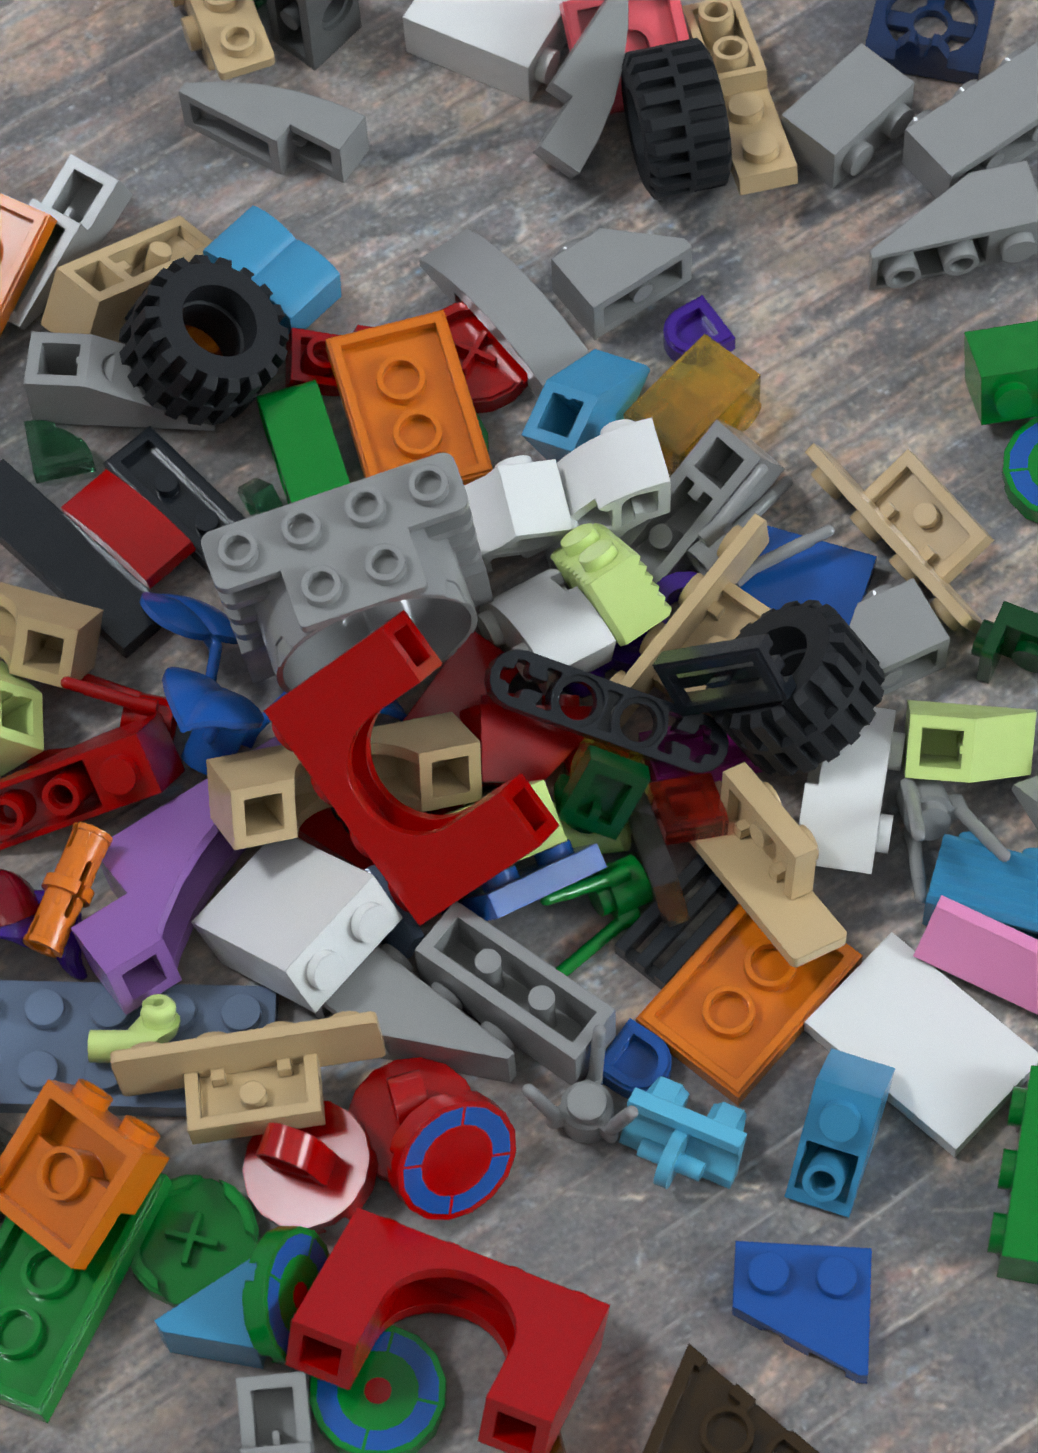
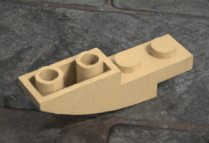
(758, 140)

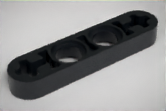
(608, 705)

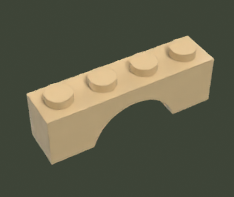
(47, 635)
(269, 793)

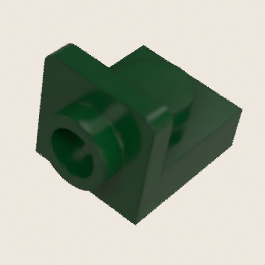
(1011, 635)
(600, 792)

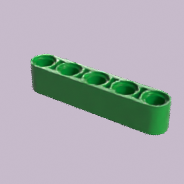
(301, 441)

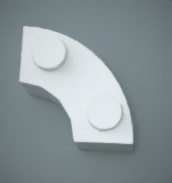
(616, 479)
(518, 508)
(548, 622)
(847, 795)

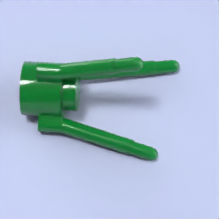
(612, 890)

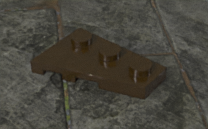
(714, 1416)

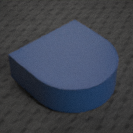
(635, 1060)

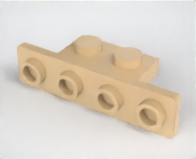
(227, 35)
(919, 521)
(708, 612)
(771, 868)
(250, 1076)

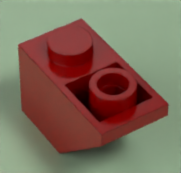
(519, 743)

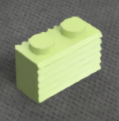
(611, 580)

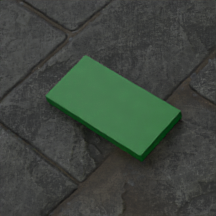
(56, 1309)

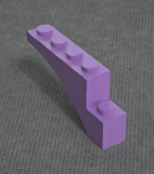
(162, 880)

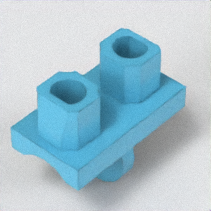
(684, 1139)

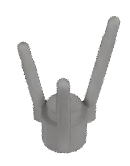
(704, 552)
(927, 816)
(585, 1106)

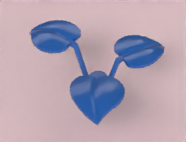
(214, 715)

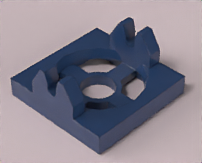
(931, 56)

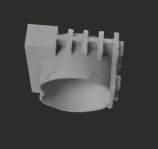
(344, 563)

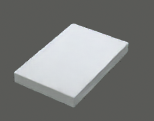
(946, 1049)

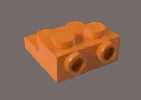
(76, 1169)

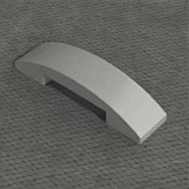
(506, 304)

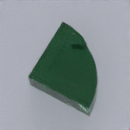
(56, 452)
(259, 496)

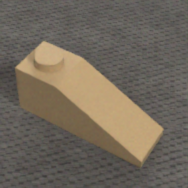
(101, 287)

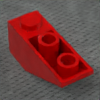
(88, 780)

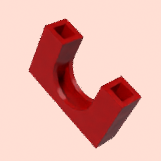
(420, 854)
(395, 1272)

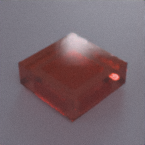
(688, 808)

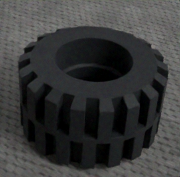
(676, 118)
(227, 309)
(833, 695)

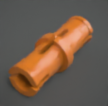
(67, 889)

